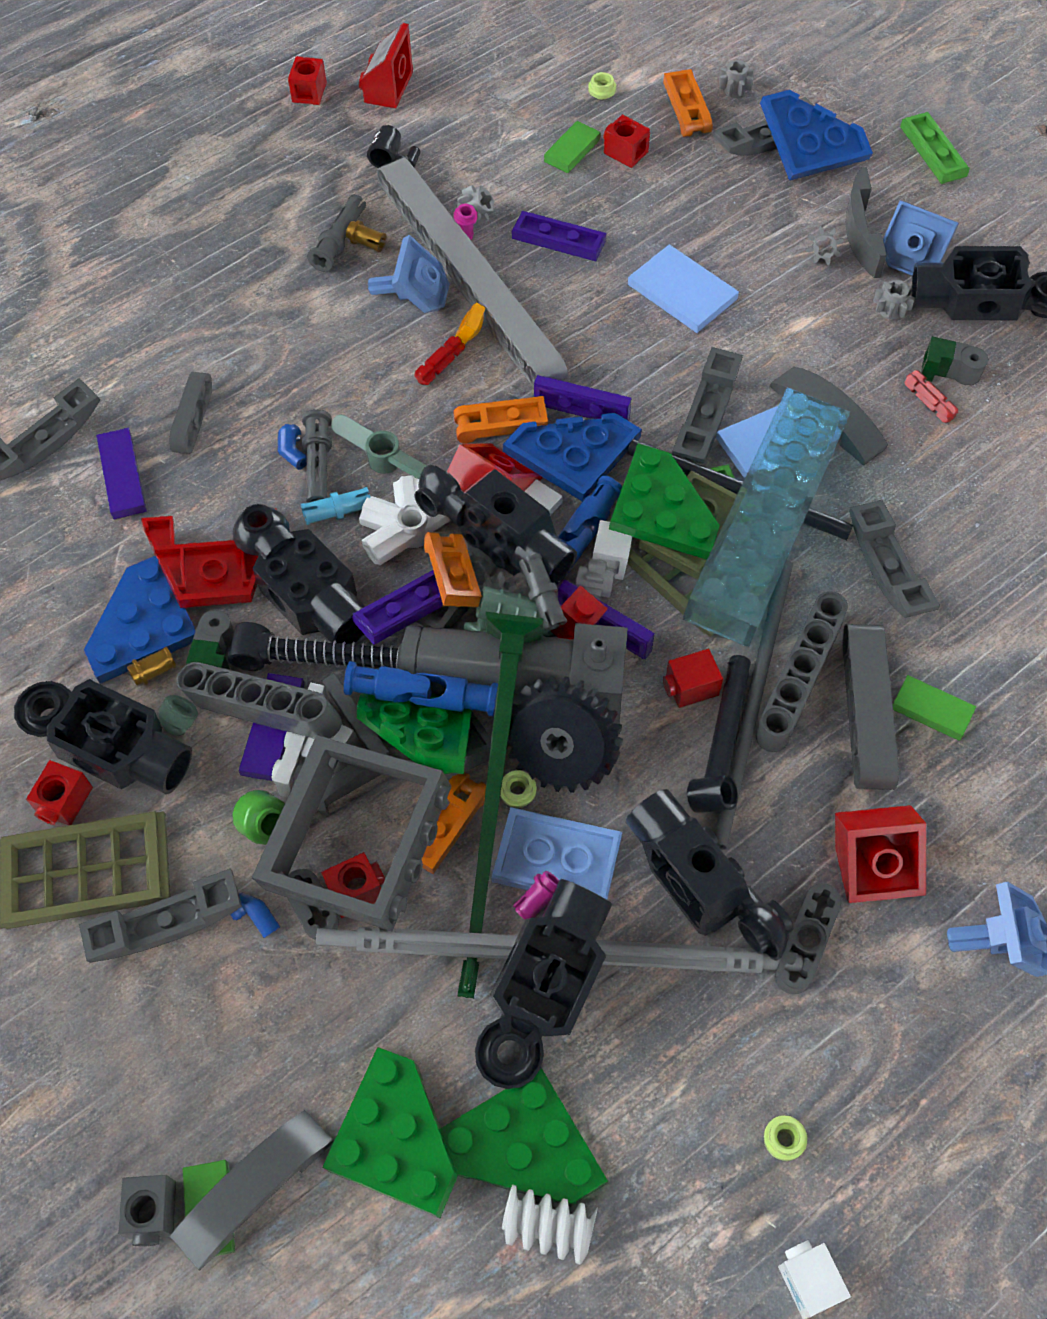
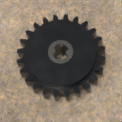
(563, 734)

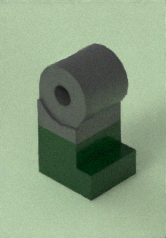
(953, 361)
(212, 639)

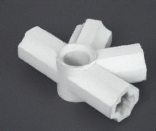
(393, 522)

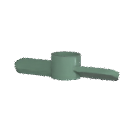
(374, 442)

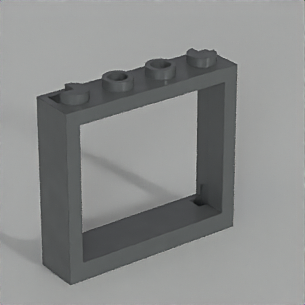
(300, 810)

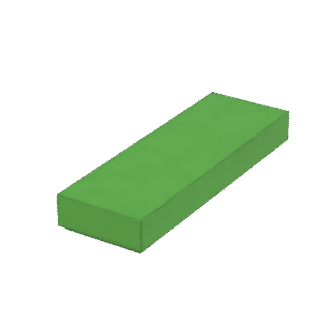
(934, 147)

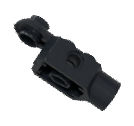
(981, 284)
(497, 520)
(299, 575)
(104, 734)
(702, 878)
(544, 983)

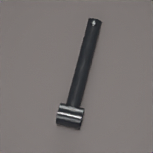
(718, 789)

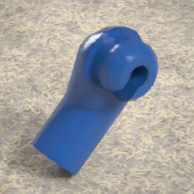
(287, 446)
(258, 912)

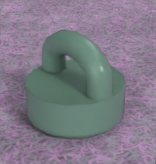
(177, 714)

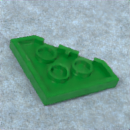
(663, 505)
(420, 732)
(394, 1138)
(524, 1142)

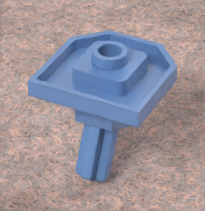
(916, 237)
(415, 278)
(1017, 931)

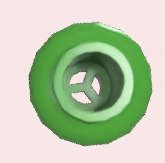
(257, 815)

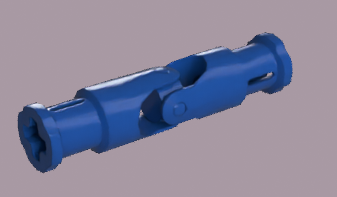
(586, 519)
(401, 686)

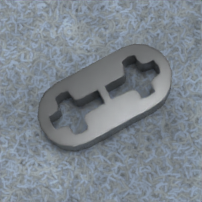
(303, 910)

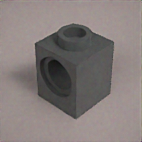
(134, 1194)

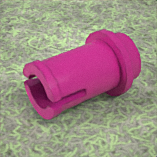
(466, 217)
(537, 895)

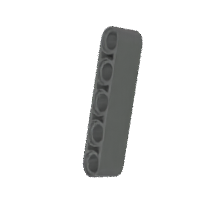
(798, 684)
(259, 700)
(870, 707)

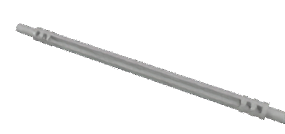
(499, 946)

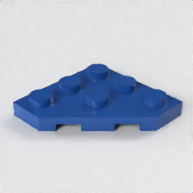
(811, 136)
(573, 450)
(137, 622)

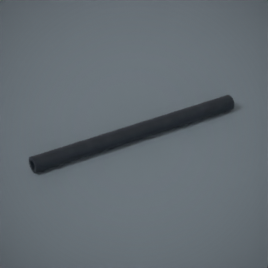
(813, 517)

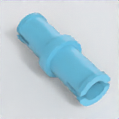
(334, 506)

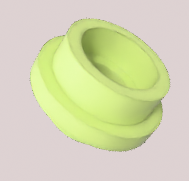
(602, 86)
(521, 779)
(796, 1131)

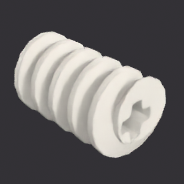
(548, 1225)

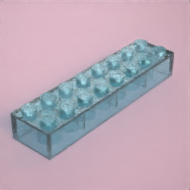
(766, 518)

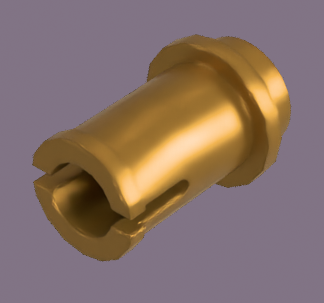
(366, 236)
(151, 666)

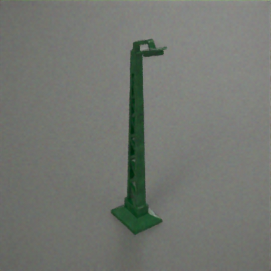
(512, 633)

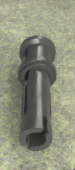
(332, 241)
(316, 489)

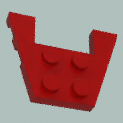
(201, 571)

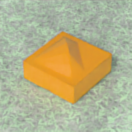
(471, 323)

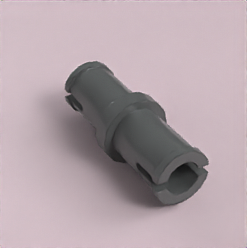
(542, 592)

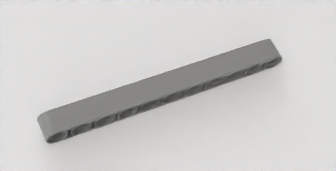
(471, 272)

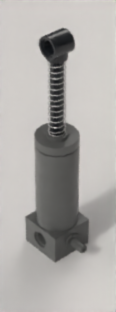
(592, 656)

